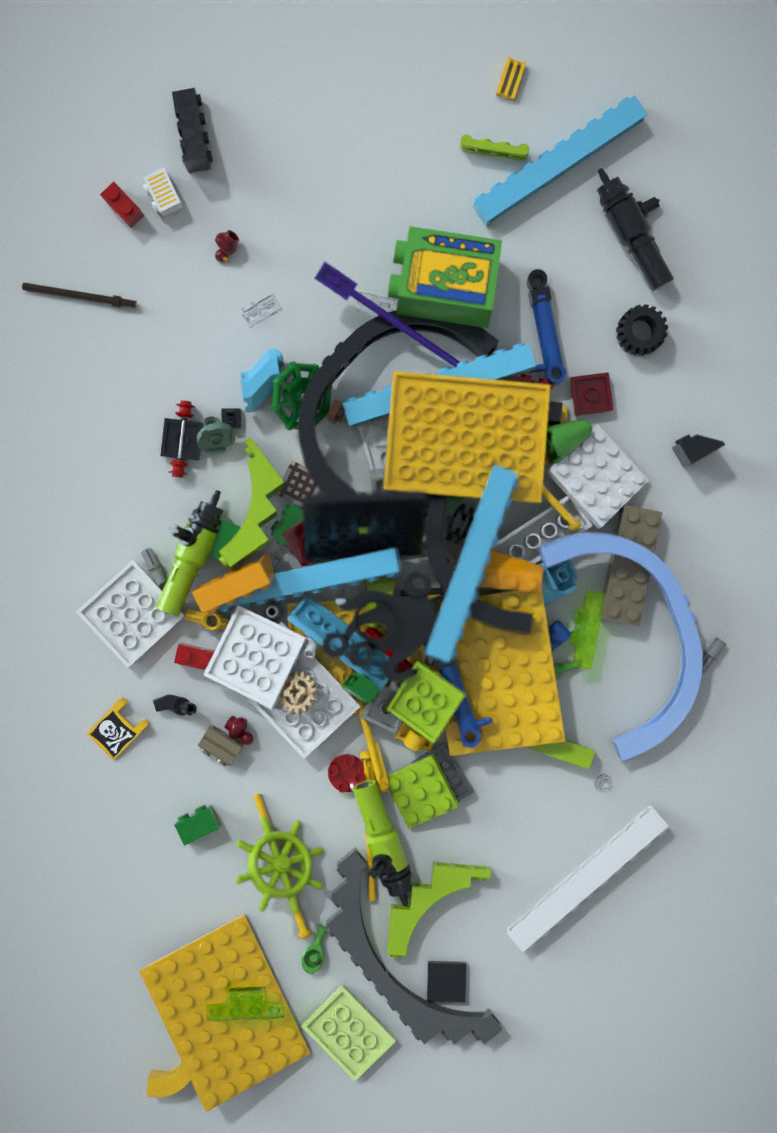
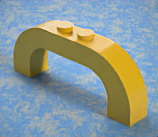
(167, 1082)

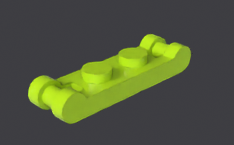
(501, 149)

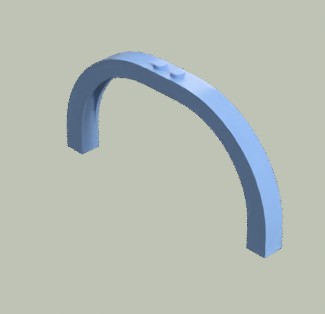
(687, 687)

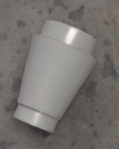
(279, 610)

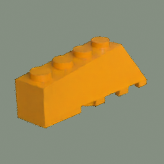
(512, 573)
(235, 584)

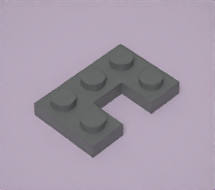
(451, 770)

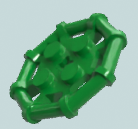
(292, 394)

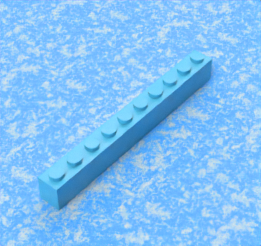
(560, 160)
(496, 367)
(471, 563)
(325, 575)

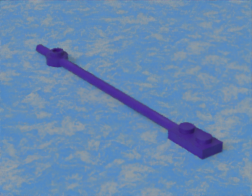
(345, 288)

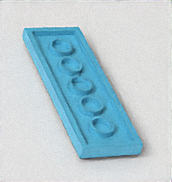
(319, 622)

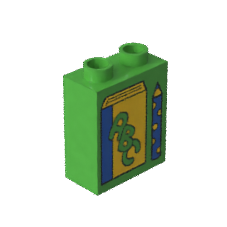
(446, 276)

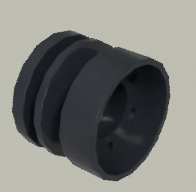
(460, 524)

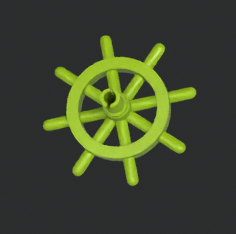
(279, 865)

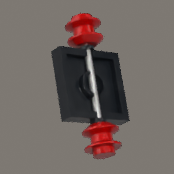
(180, 439)

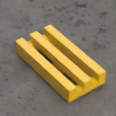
(515, 63)

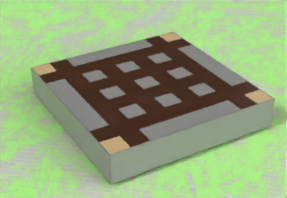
(297, 484)

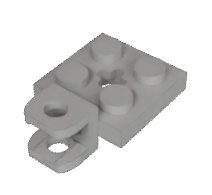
(374, 712)

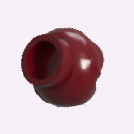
(227, 243)
(236, 729)

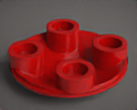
(346, 772)

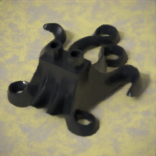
(413, 629)

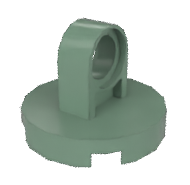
(215, 436)

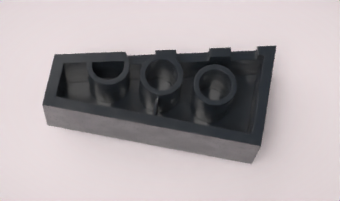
(191, 130)

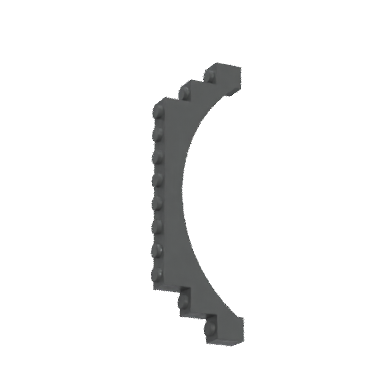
(421, 1015)

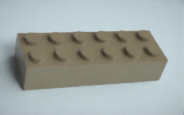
(626, 579)

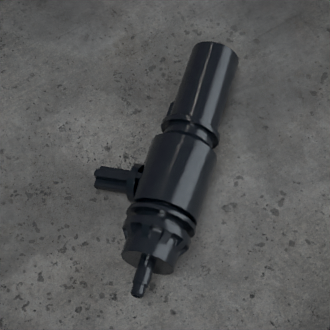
(633, 229)

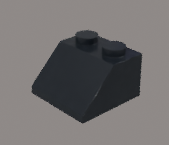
(694, 448)

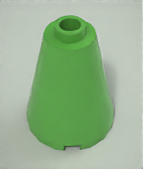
(565, 438)

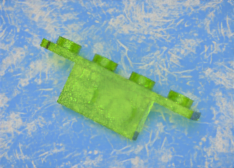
(586, 629)
(245, 1004)

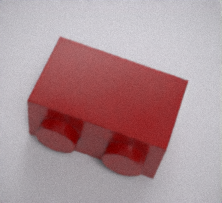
(122, 204)
(193, 656)

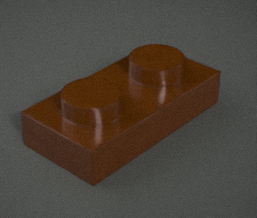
(336, 412)

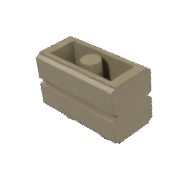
(220, 745)

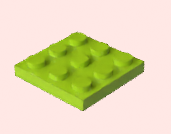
(426, 702)
(421, 791)

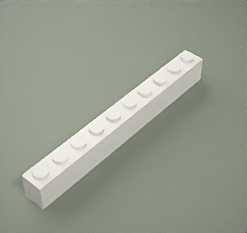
(587, 878)

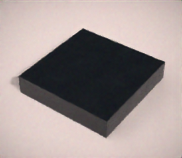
(446, 981)

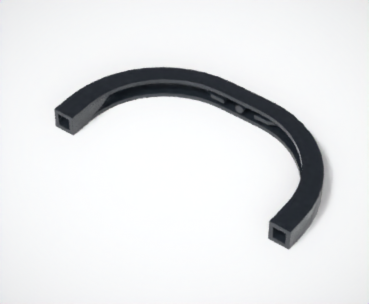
(328, 482)
(481, 611)

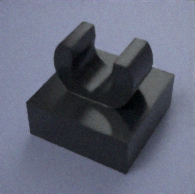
(232, 417)

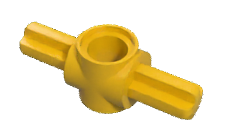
(202, 618)

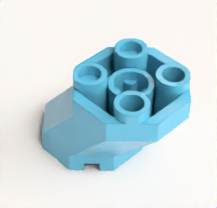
(258, 383)
(558, 580)

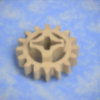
(298, 693)

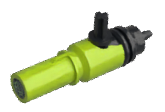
(191, 553)
(384, 843)

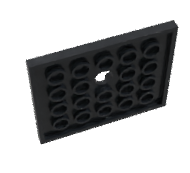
(334, 521)

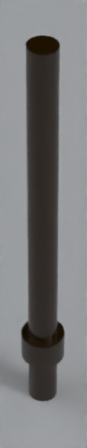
(116, 301)

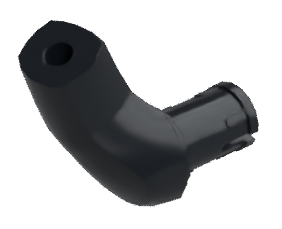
(176, 704)

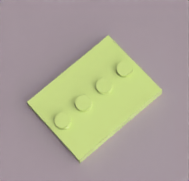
(348, 1032)

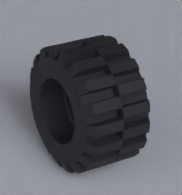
(649, 316)

